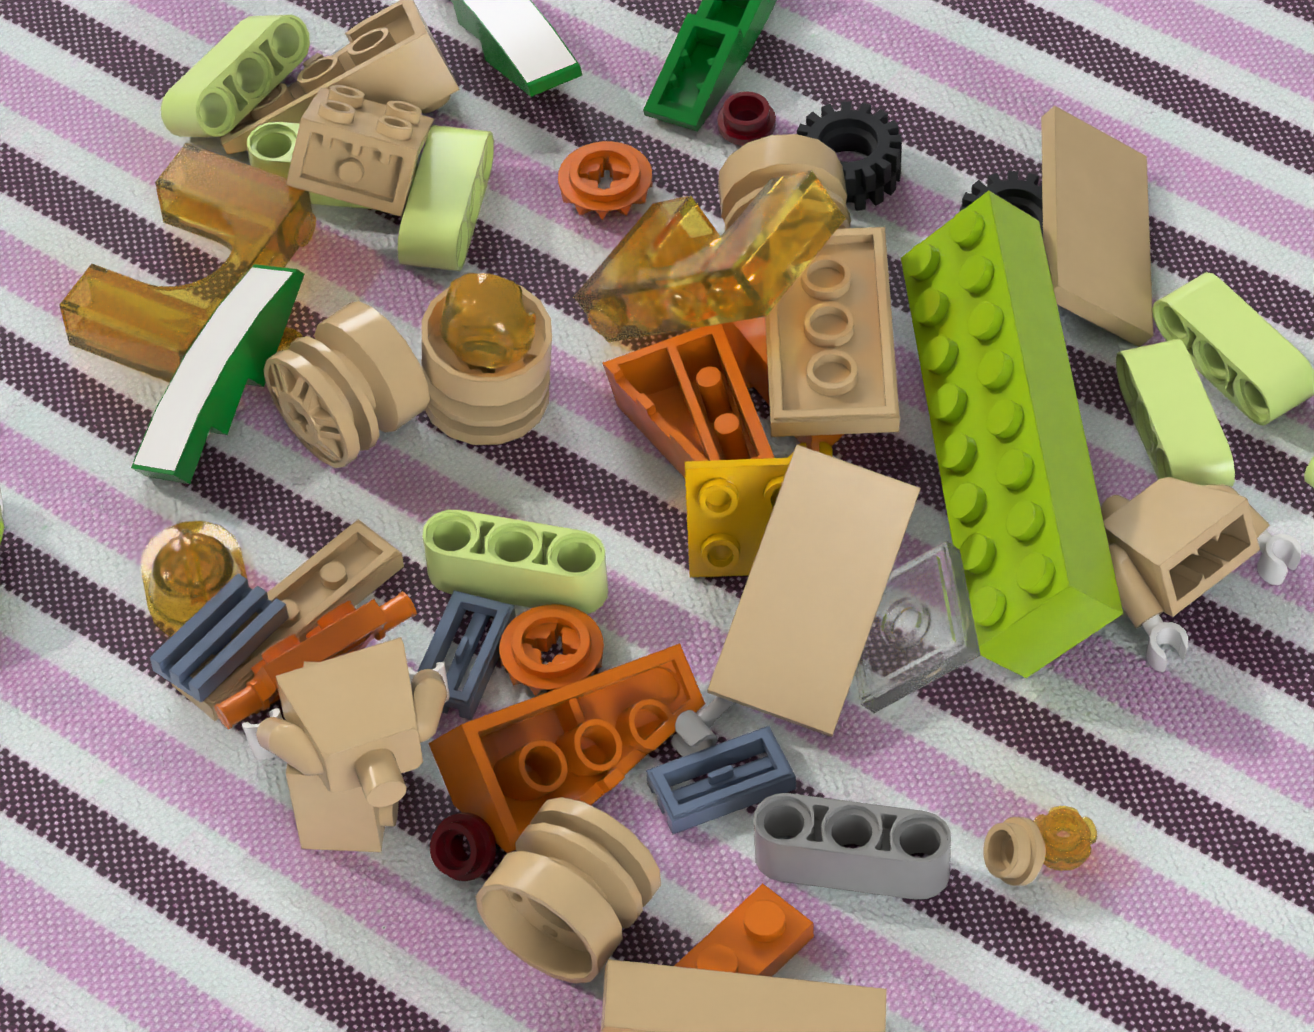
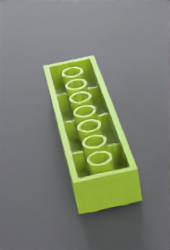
(1009, 436)

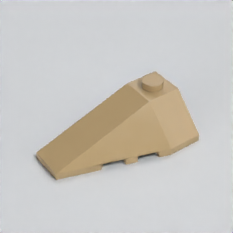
(386, 59)

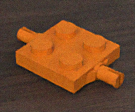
(337, 634)

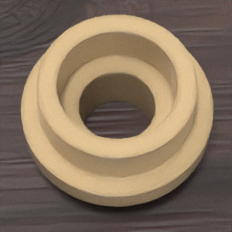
(1014, 851)

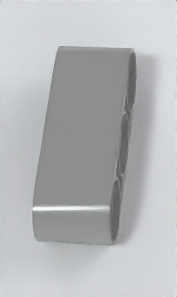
(826, 824)

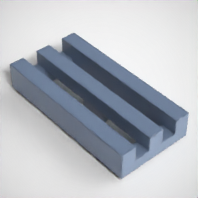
(211, 631)
(469, 698)
(726, 787)

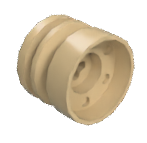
(773, 157)
(347, 384)
(484, 402)
(568, 890)

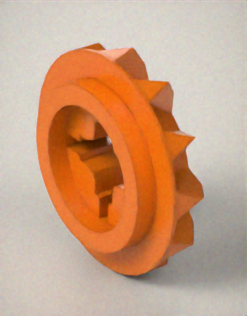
(586, 166)
(536, 632)

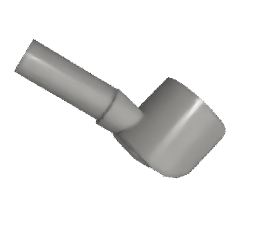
(694, 729)

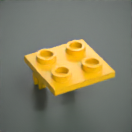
(730, 511)

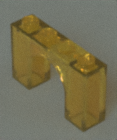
(212, 198)
(684, 275)

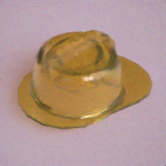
(186, 569)

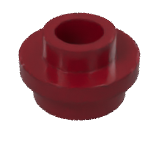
(746, 118)
(448, 851)

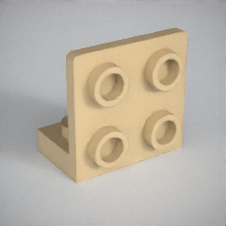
(358, 149)

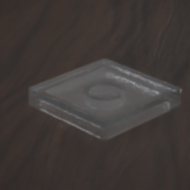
(918, 630)

